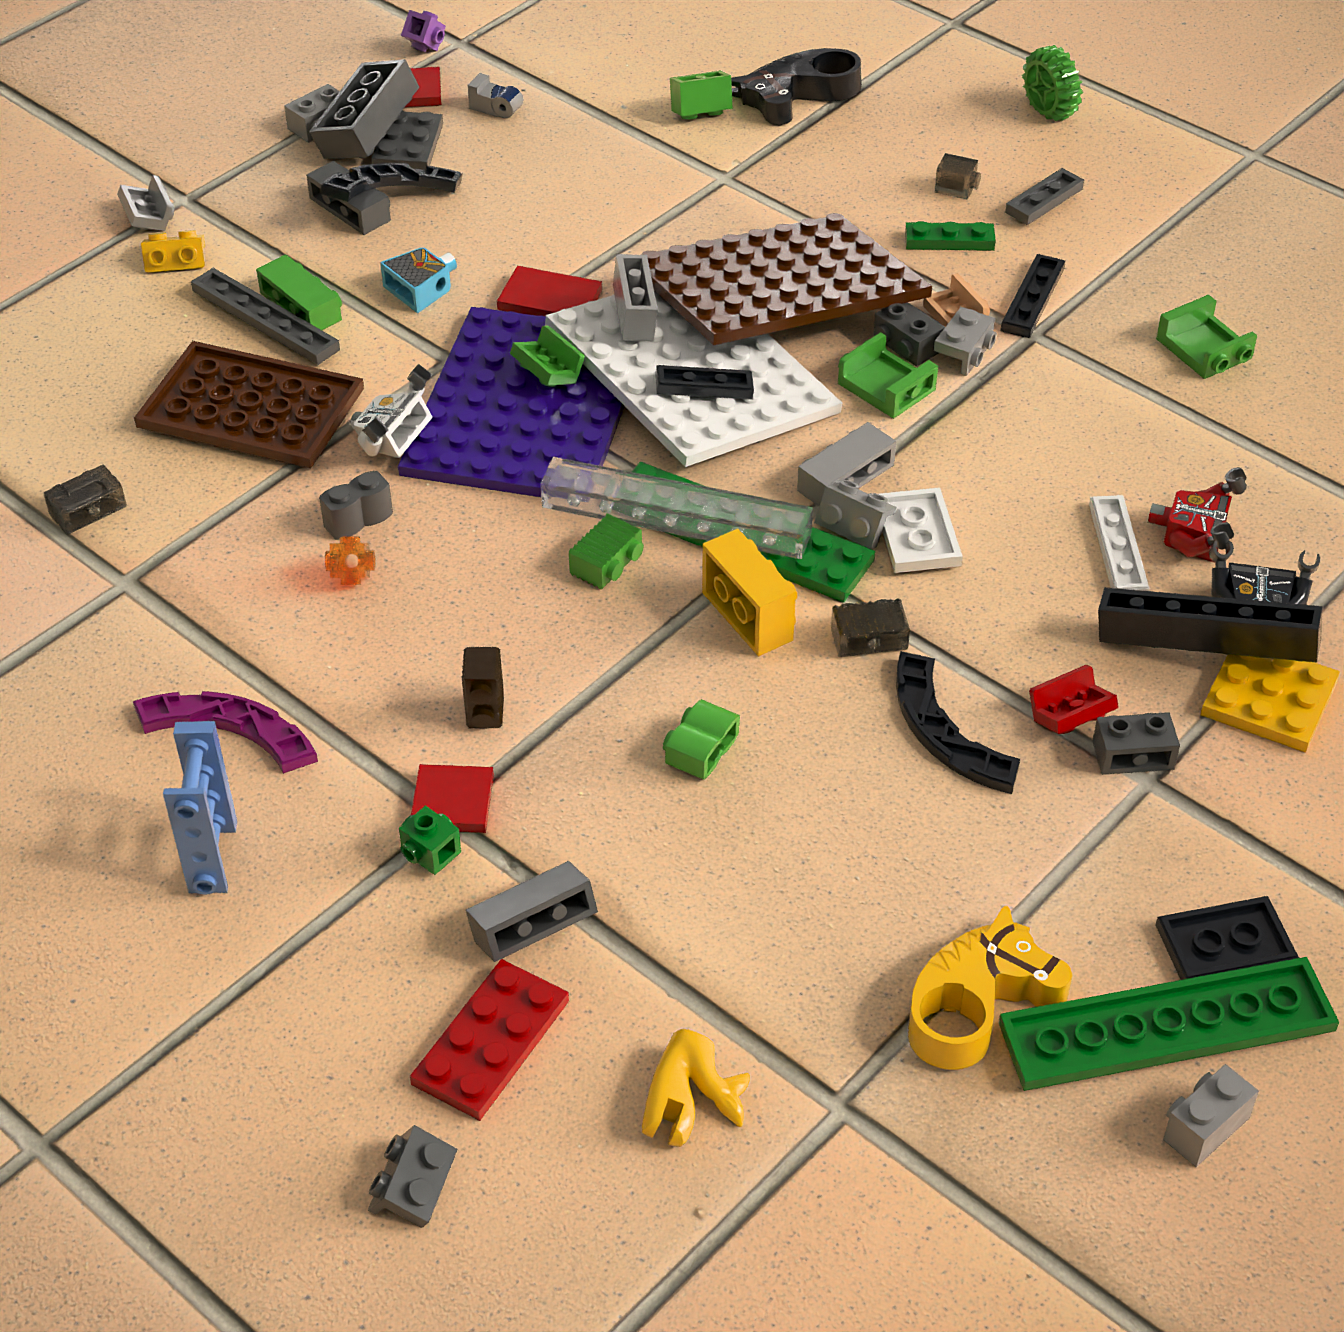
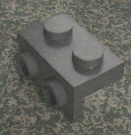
(412, 1176)

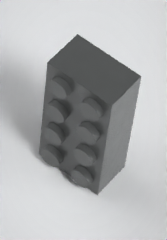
(364, 109)

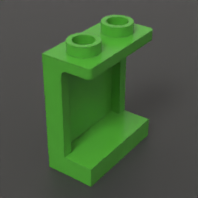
(1203, 339)
(885, 378)

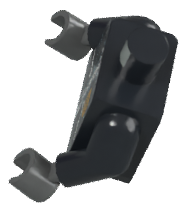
(1259, 582)

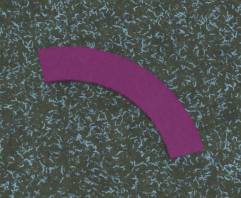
(234, 714)

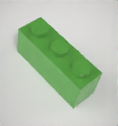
(299, 292)

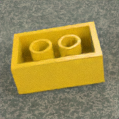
(748, 592)

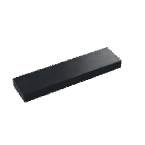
(1033, 296)

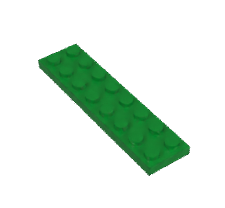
(828, 564)
(1166, 1023)

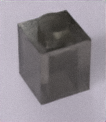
(957, 176)

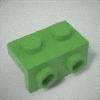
(549, 358)

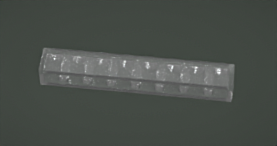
(675, 506)

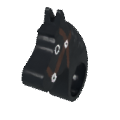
(805, 75)

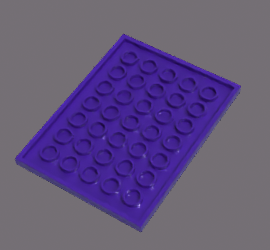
(498, 422)

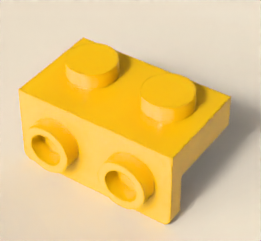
(173, 253)

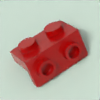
(1070, 701)

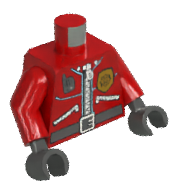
(1199, 517)

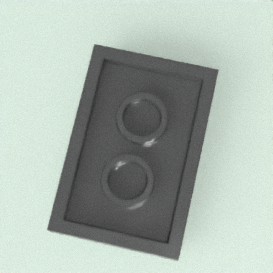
(410, 140)

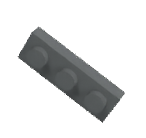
(1044, 196)

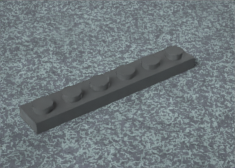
(265, 316)

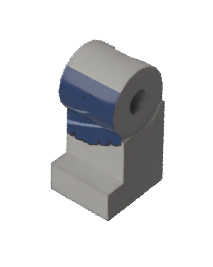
(493, 98)

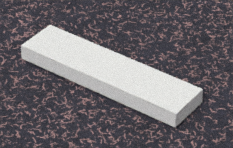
(1118, 543)

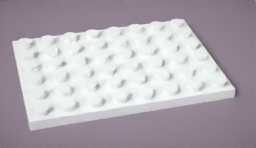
(695, 426)

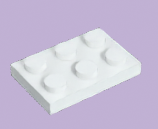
(920, 532)

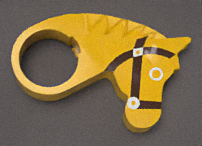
(969, 976)

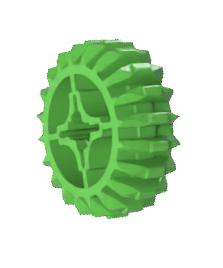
(1052, 83)

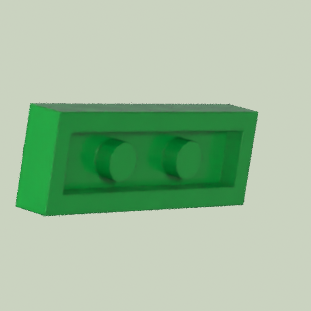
(950, 236)

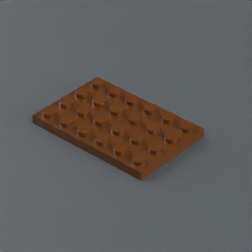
(250, 404)

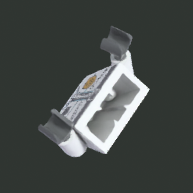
(394, 419)

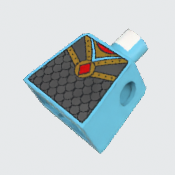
(418, 277)

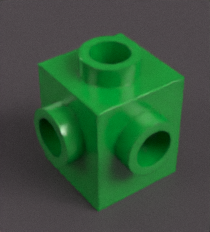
(429, 840)

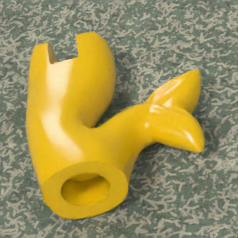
(670, 1093)

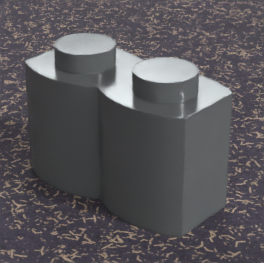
(356, 504)

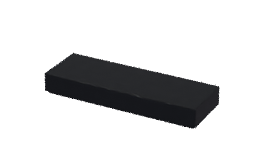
(704, 382)

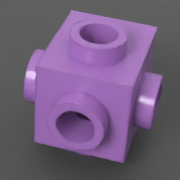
(423, 30)

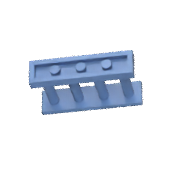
(200, 807)

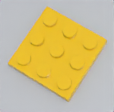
(1271, 697)

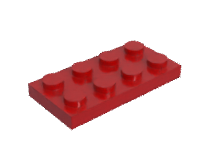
(489, 1039)

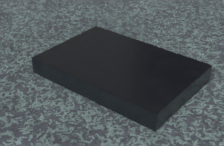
(1225, 938)

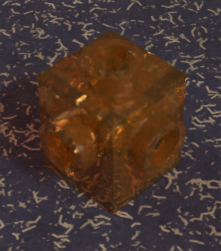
(337, 560)

